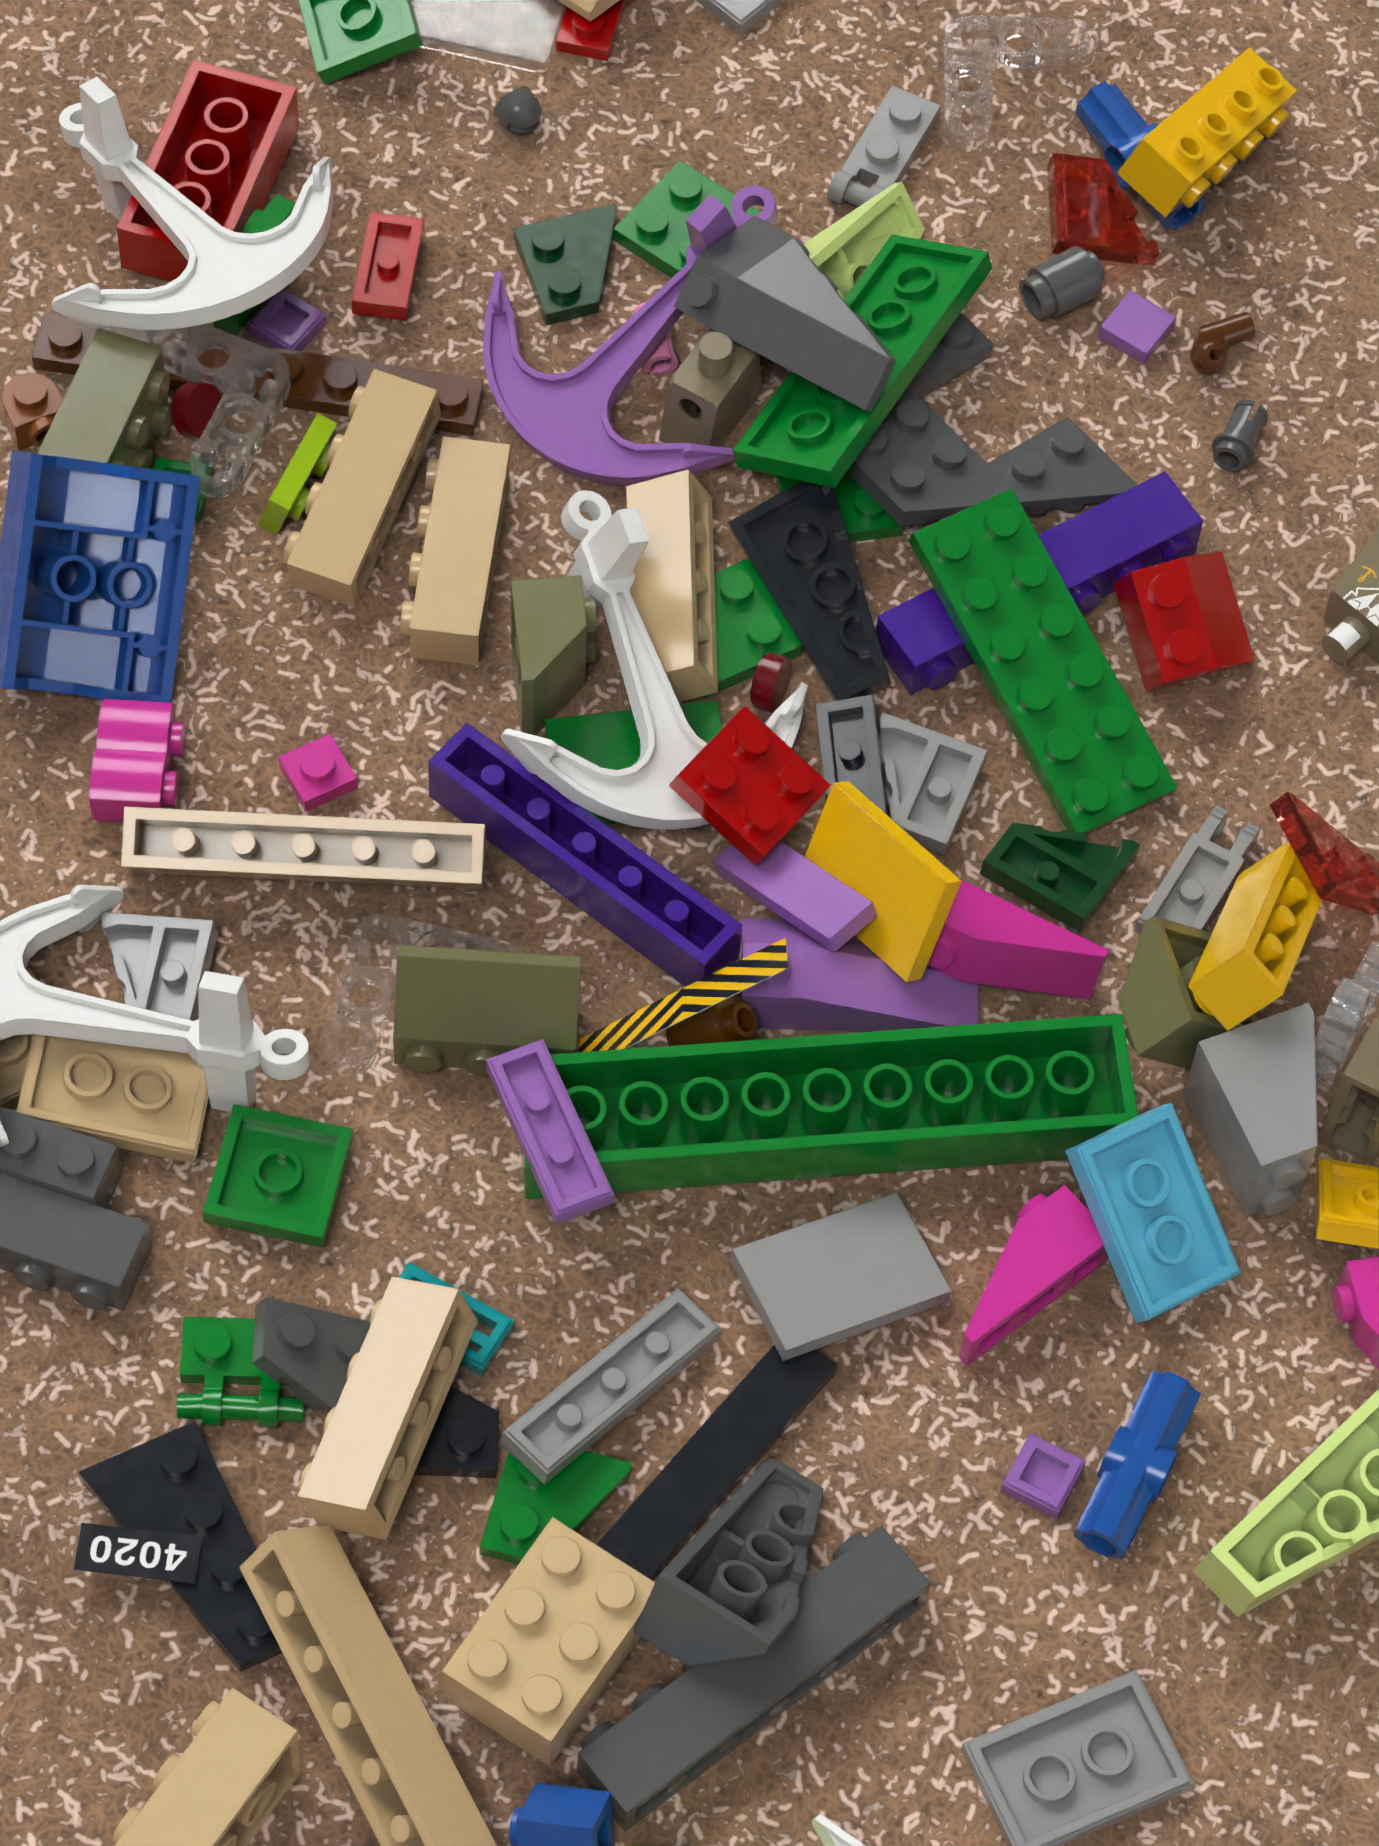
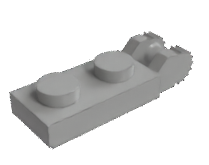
(1201, 875)

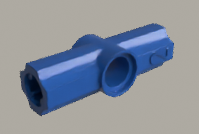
(1119, 131)
(1137, 1464)

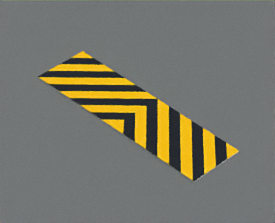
(689, 1000)

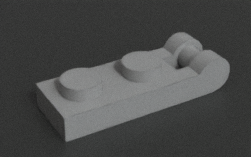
(885, 147)

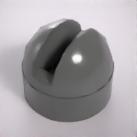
(519, 111)

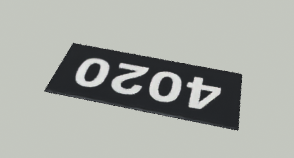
(138, 1553)

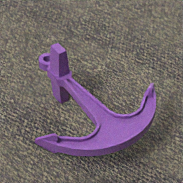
(569, 412)

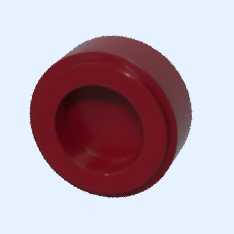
(194, 407)
(770, 681)

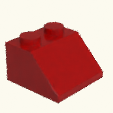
(1183, 620)

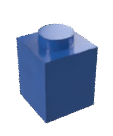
(563, 1817)

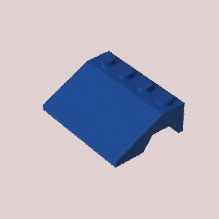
(93, 577)

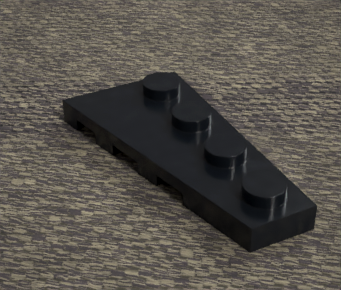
(811, 574)
(179, 1490)

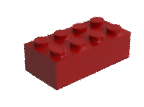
(218, 151)

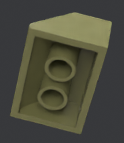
(480, 1003)

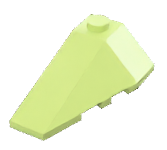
(855, 240)

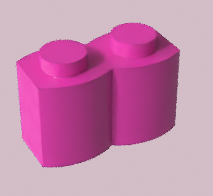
(135, 758)

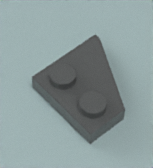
(306, 1349)

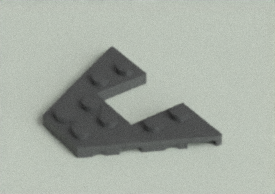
(927, 472)

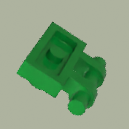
(218, 1354)

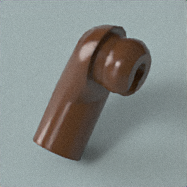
(1214, 339)

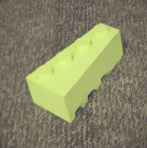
(1306, 1521)

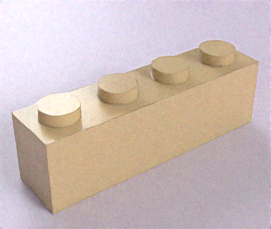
(362, 488)
(458, 551)
(678, 580)
(387, 1407)

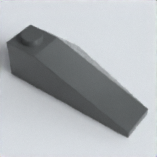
(779, 304)
(739, 1575)

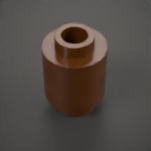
(723, 1022)

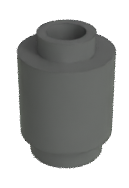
(1062, 283)

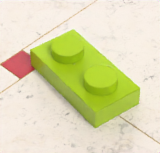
(290, 494)

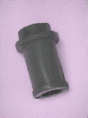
(1236, 444)

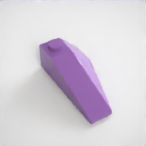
(848, 988)

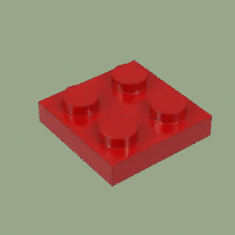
(749, 785)

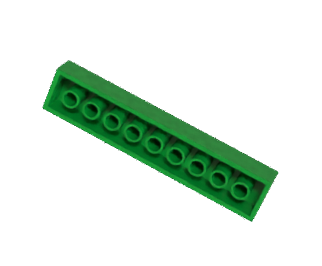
(848, 1102)

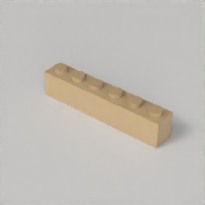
(303, 848)
(361, 1692)

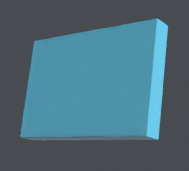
(1153, 1212)

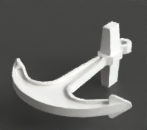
(224, 267)
(667, 742)
(219, 1041)

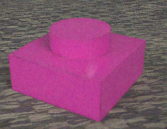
(317, 772)

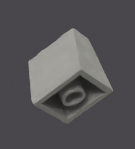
(1259, 1107)

